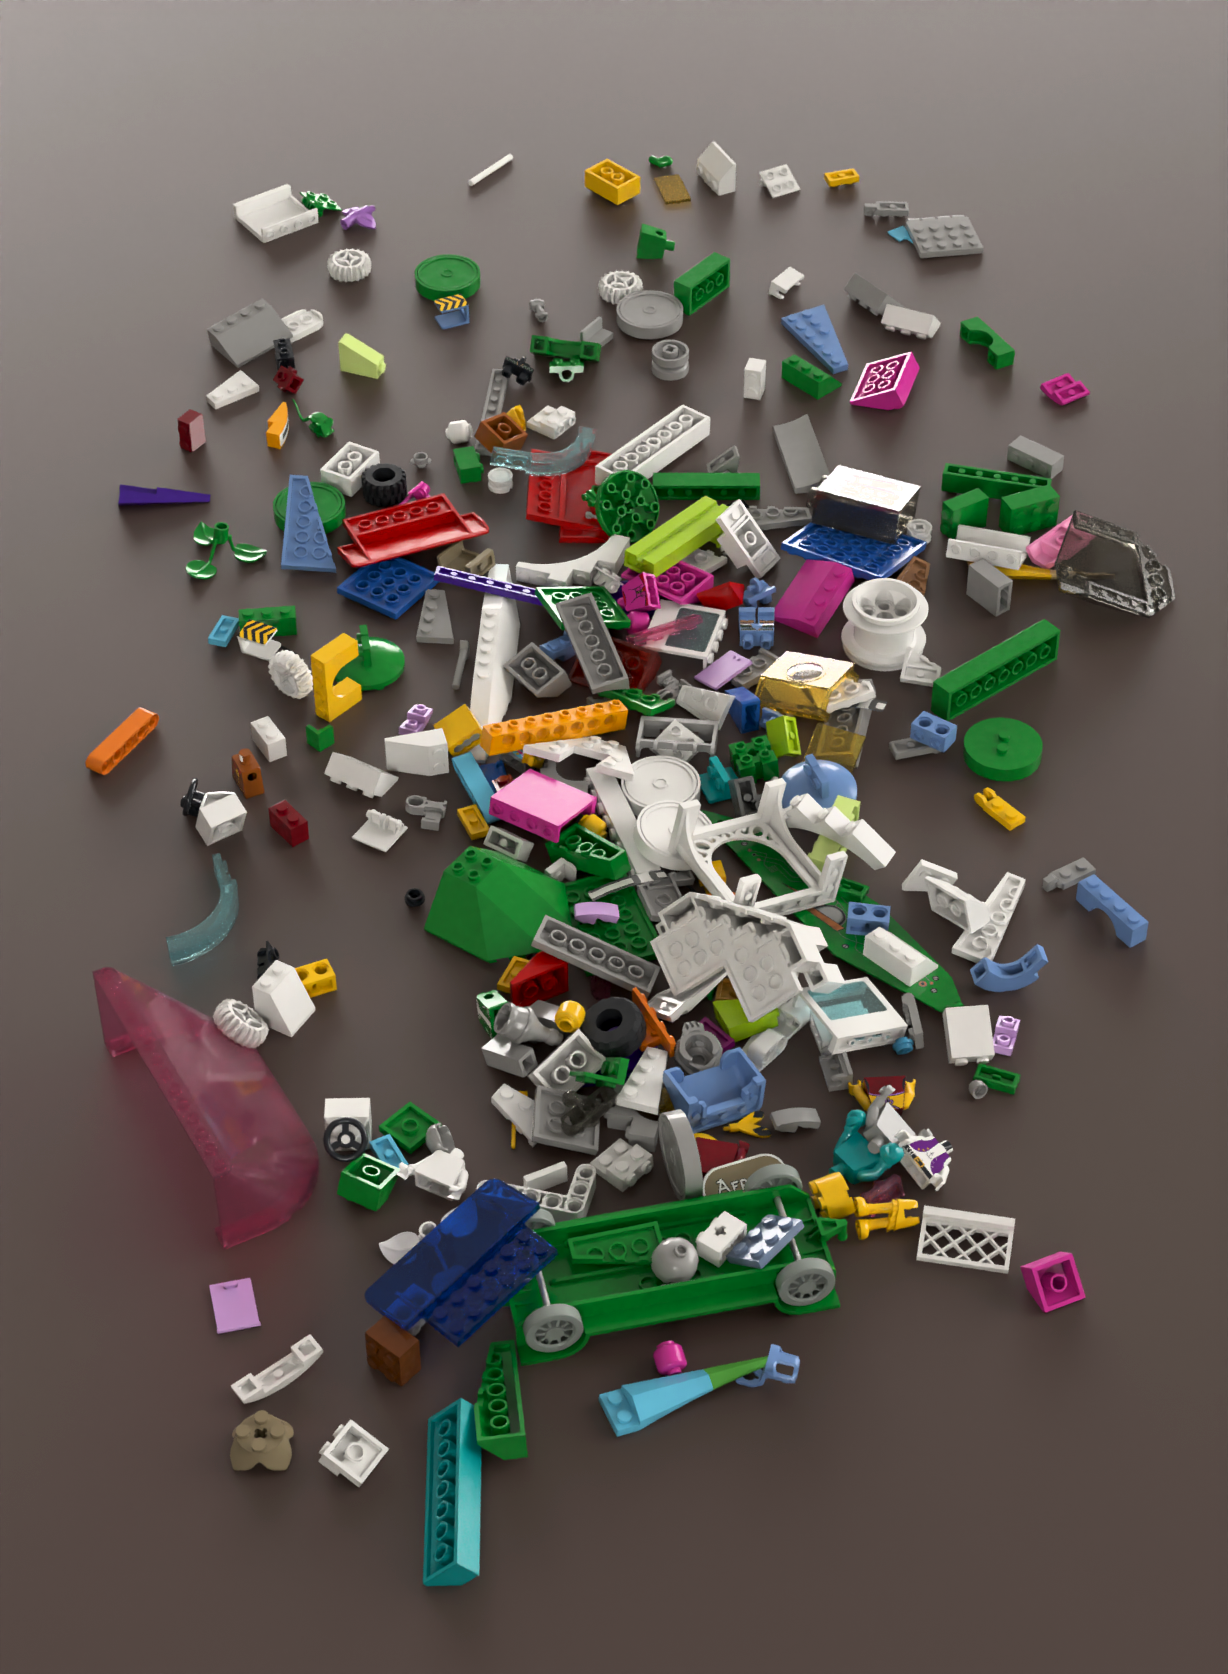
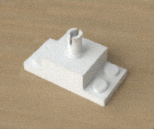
(745, 540)

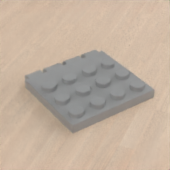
(943, 236)

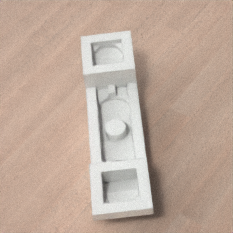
(280, 1373)

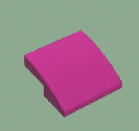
(1064, 389)

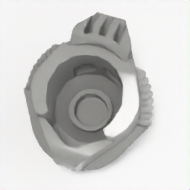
(697, 1049)

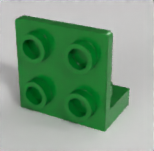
(613, 1072)

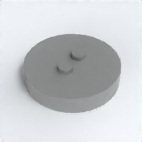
(649, 314)
(680, 1154)

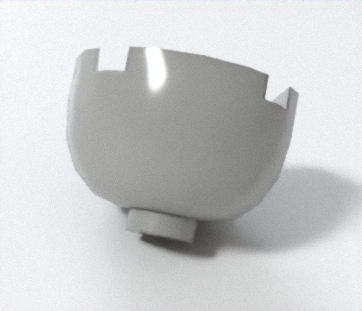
(674, 1260)

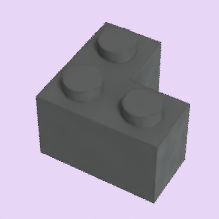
(744, 796)

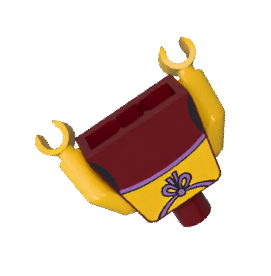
(899, 1099)

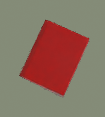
(723, 596)

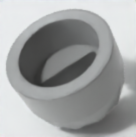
(978, 1089)

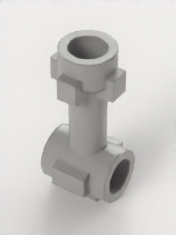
(538, 306)

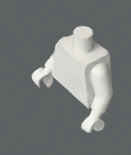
(439, 1173)

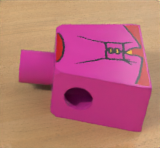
(640, 594)

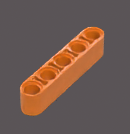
(122, 741)

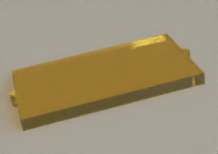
(672, 189)

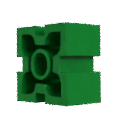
(754, 759)

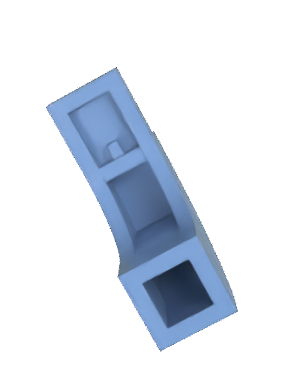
(1009, 976)

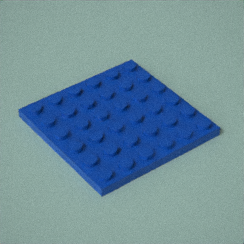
(865, 556)

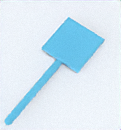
(900, 234)

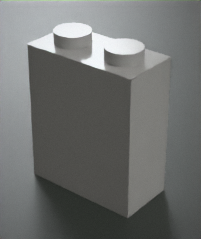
(989, 587)

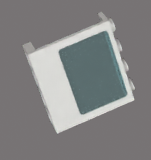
(693, 643)
(854, 1015)

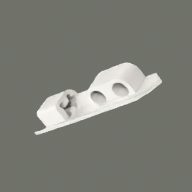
(769, 1044)

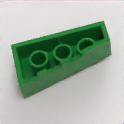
(589, 853)

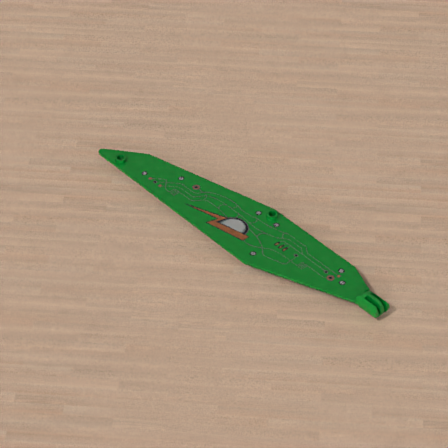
(777, 874)

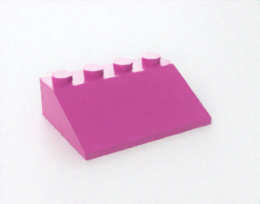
(886, 382)
(679, 582)
(814, 596)

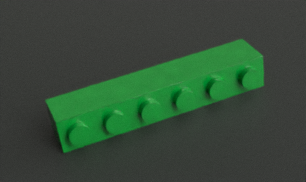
(991, 482)
(713, 485)

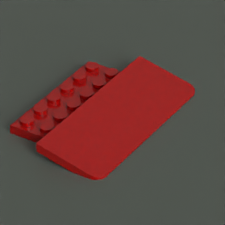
(559, 502)
(407, 530)

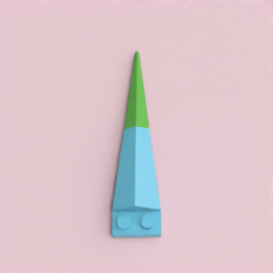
(649, 1400)

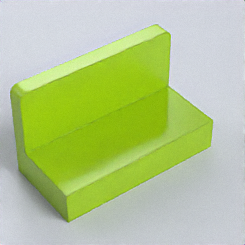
(783, 736)

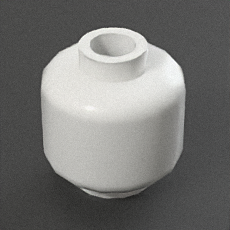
(459, 431)

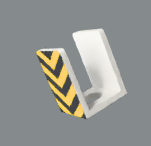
(258, 640)

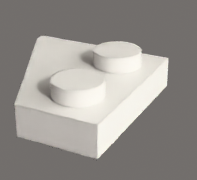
(919, 669)
(916, 880)

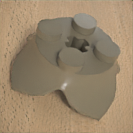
(261, 1440)

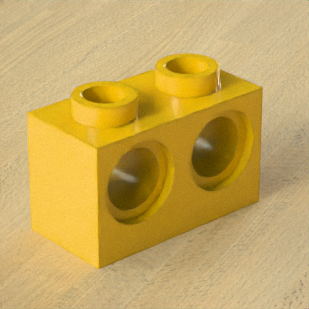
(317, 977)

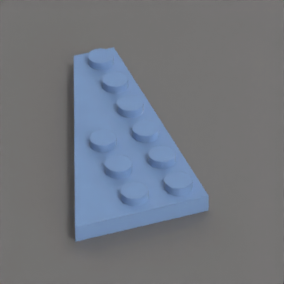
(817, 334)
(304, 535)

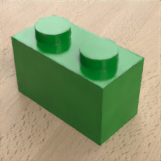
(467, 464)

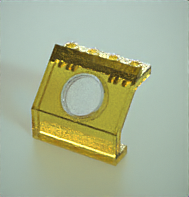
(802, 684)

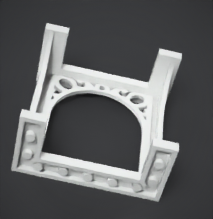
(771, 822)

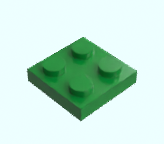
(408, 1127)

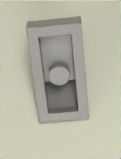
(726, 461)

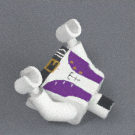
(925, 1159)

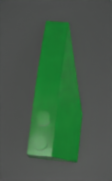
(499, 1404)

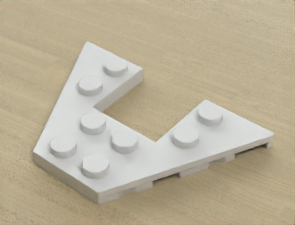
(614, 756)

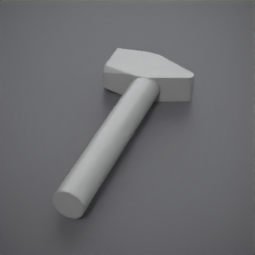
(463, 656)

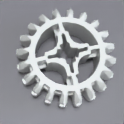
(349, 265)
(618, 285)
(291, 674)
(240, 1023)

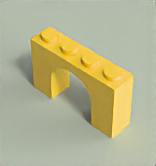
(325, 664)

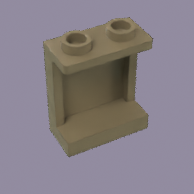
(464, 560)

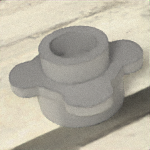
(420, 459)

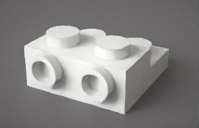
(552, 421)
(623, 1164)
(352, 1453)

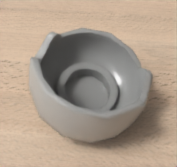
(439, 1138)

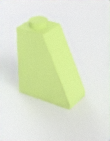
(360, 358)

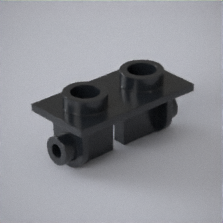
(266, 958)

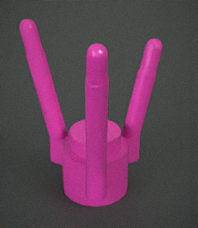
(419, 492)

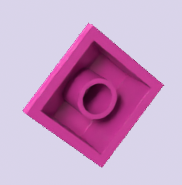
(1053, 1281)

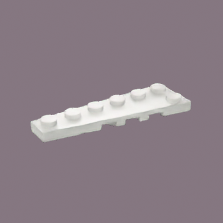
(988, 938)

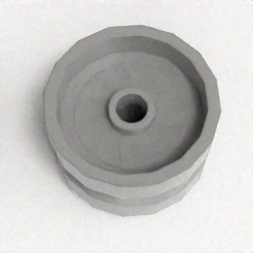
(670, 360)

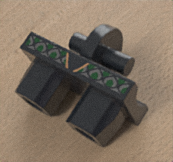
(517, 368)

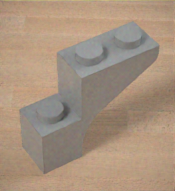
(637, 1128)

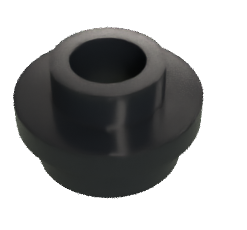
(414, 897)

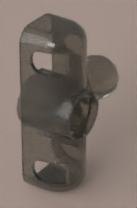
(586, 1111)

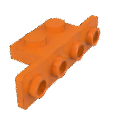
(656, 1031)

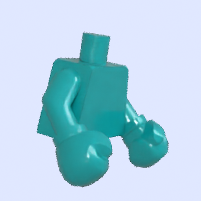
(854, 1158)

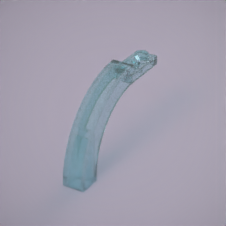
(548, 463)
(215, 928)

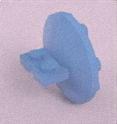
(819, 779)

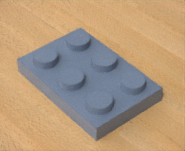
(765, 1241)

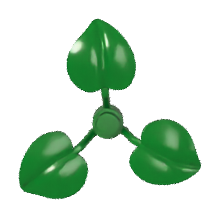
(219, 534)

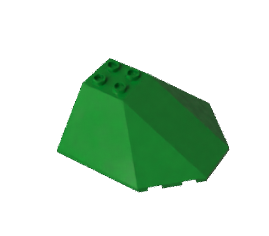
(494, 905)

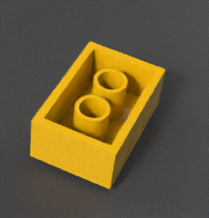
(612, 181)

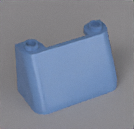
(718, 1092)

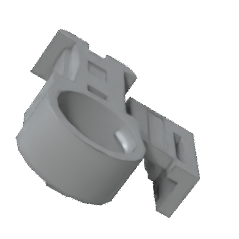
(671, 685)
(430, 809)

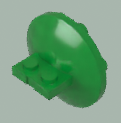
(627, 505)
(377, 665)

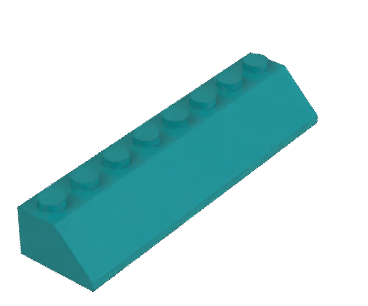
(452, 1497)

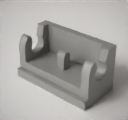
(836, 1070)

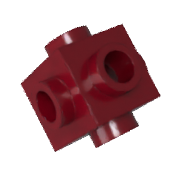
(288, 379)

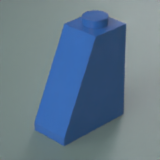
(744, 709)

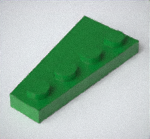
(617, 1246)

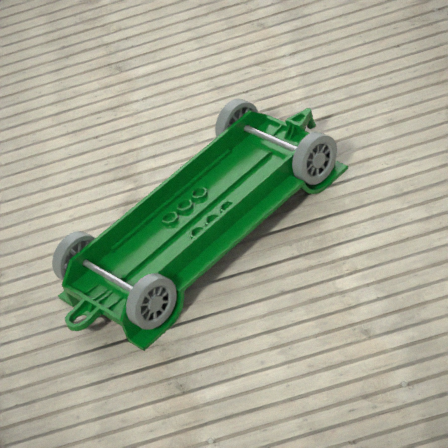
(578, 1300)

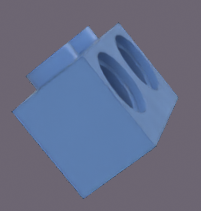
(933, 731)
(865, 918)

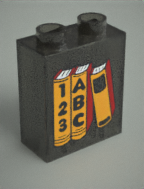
(863, 504)

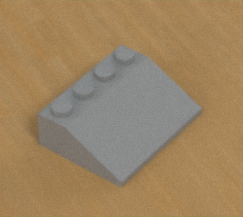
(248, 333)

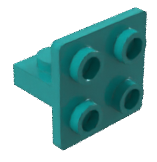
(715, 782)

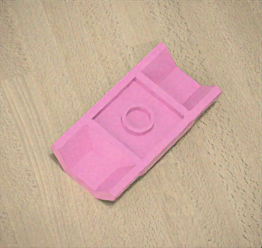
(1046, 548)

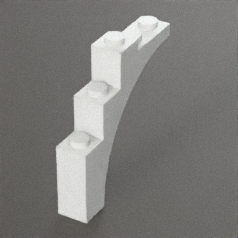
(579, 570)
(833, 824)

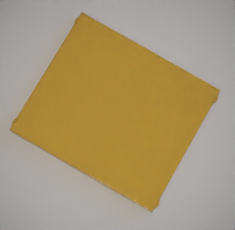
(835, 746)

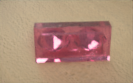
(884, 1191)

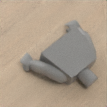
(884, 1122)

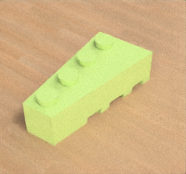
(826, 846)

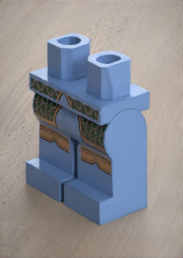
(756, 634)

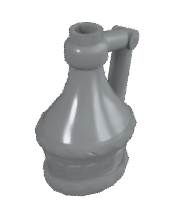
(522, 1025)

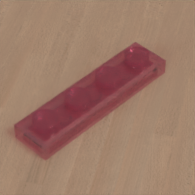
(672, 628)

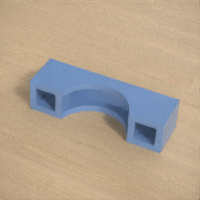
(1128, 923)

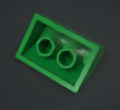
(808, 377)
(280, 617)

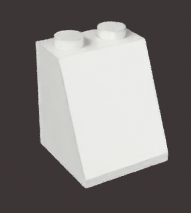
(282, 999)

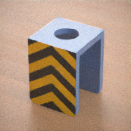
(454, 318)

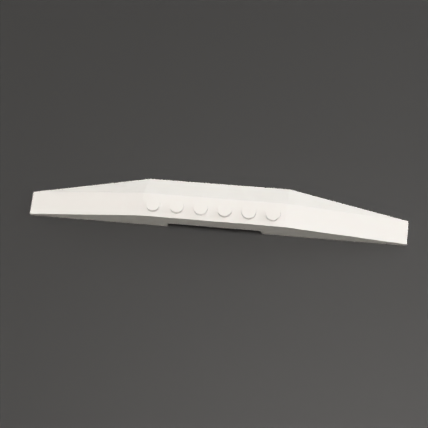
(496, 646)

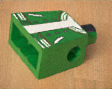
(488, 1006)

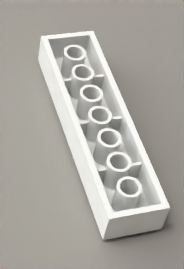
(657, 445)

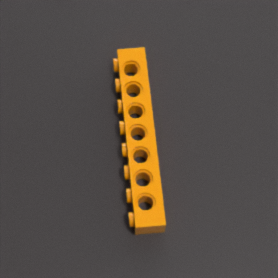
(554, 726)

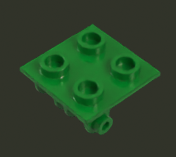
(321, 202)

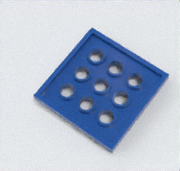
(385, 583)

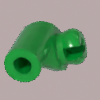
(661, 162)

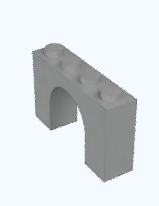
(518, 1058)

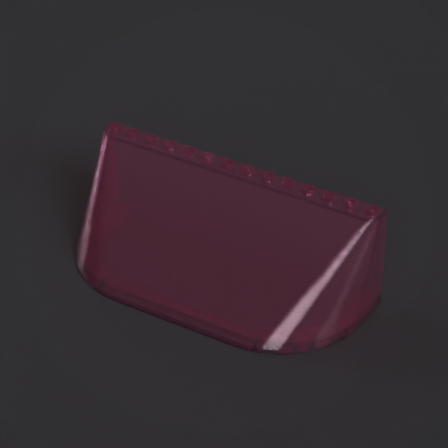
(223, 1098)

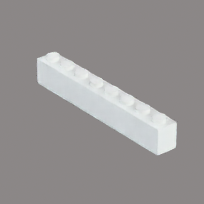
(618, 817)

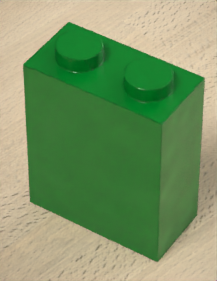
(965, 509)

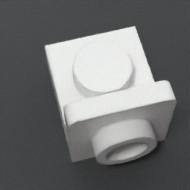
(562, 869)

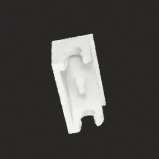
(785, 281)

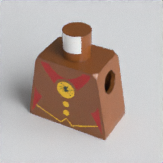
(244, 765)

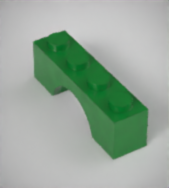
(978, 332)
(565, 349)

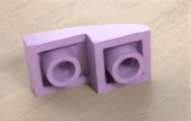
(416, 719)
(589, 912)
(1005, 1035)

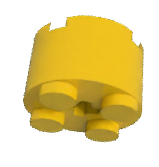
(831, 1196)

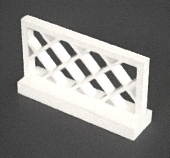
(964, 1221)

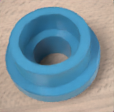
(903, 1045)

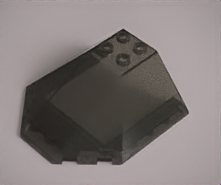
(1111, 568)

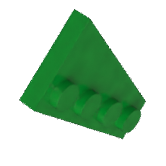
(635, 700)

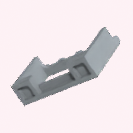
(651, 726)

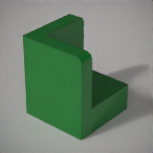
(320, 738)

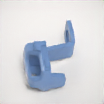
(775, 1357)

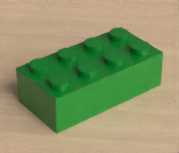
(703, 282)

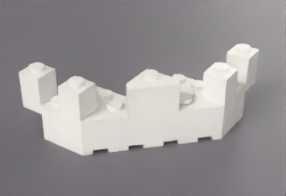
(753, 945)

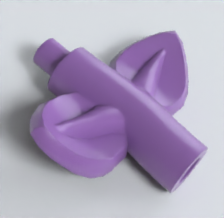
(360, 216)

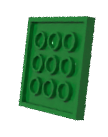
(610, 610)

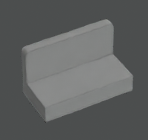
(595, 333)

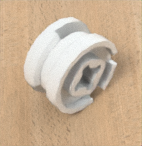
(500, 480)
(920, 529)

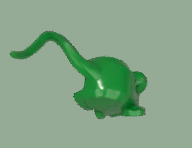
(320, 423)

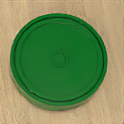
(447, 276)
(329, 504)
(1002, 749)

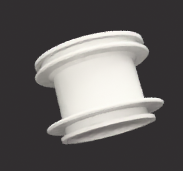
(882, 622)

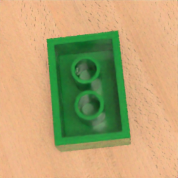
(1029, 510)

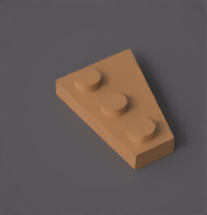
(916, 574)

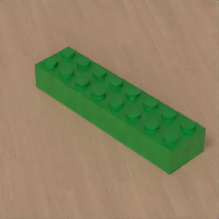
(995, 670)

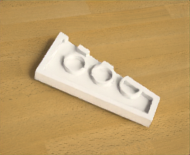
(645, 1083)

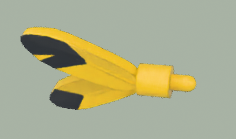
(748, 1125)

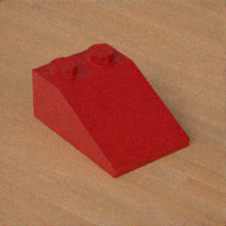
(539, 980)

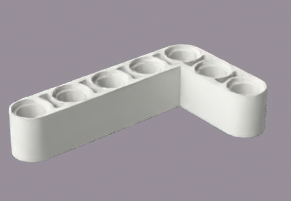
(568, 1206)

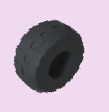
(612, 1013)

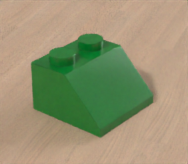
(367, 1181)

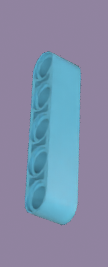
(474, 784)

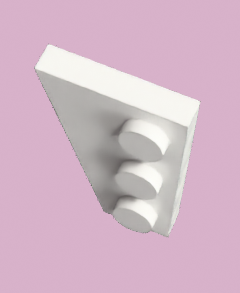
(233, 389)

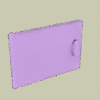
(723, 670)
(234, 1305)

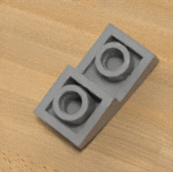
(789, 1119)

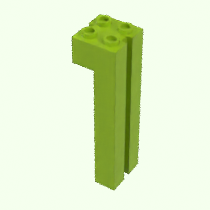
(676, 538)

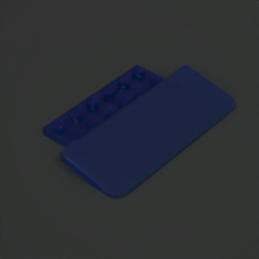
(465, 1265)

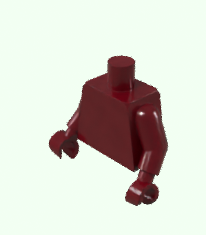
(717, 1153)

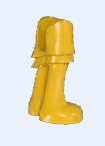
(895, 1219)

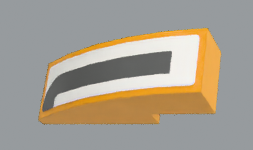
(278, 427)

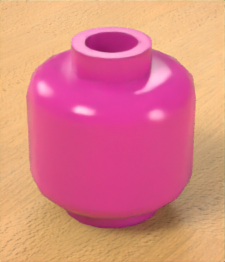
(639, 621)
(669, 1358)

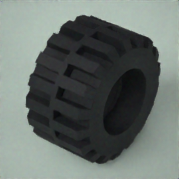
(384, 484)

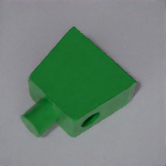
(652, 243)

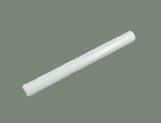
(491, 169)

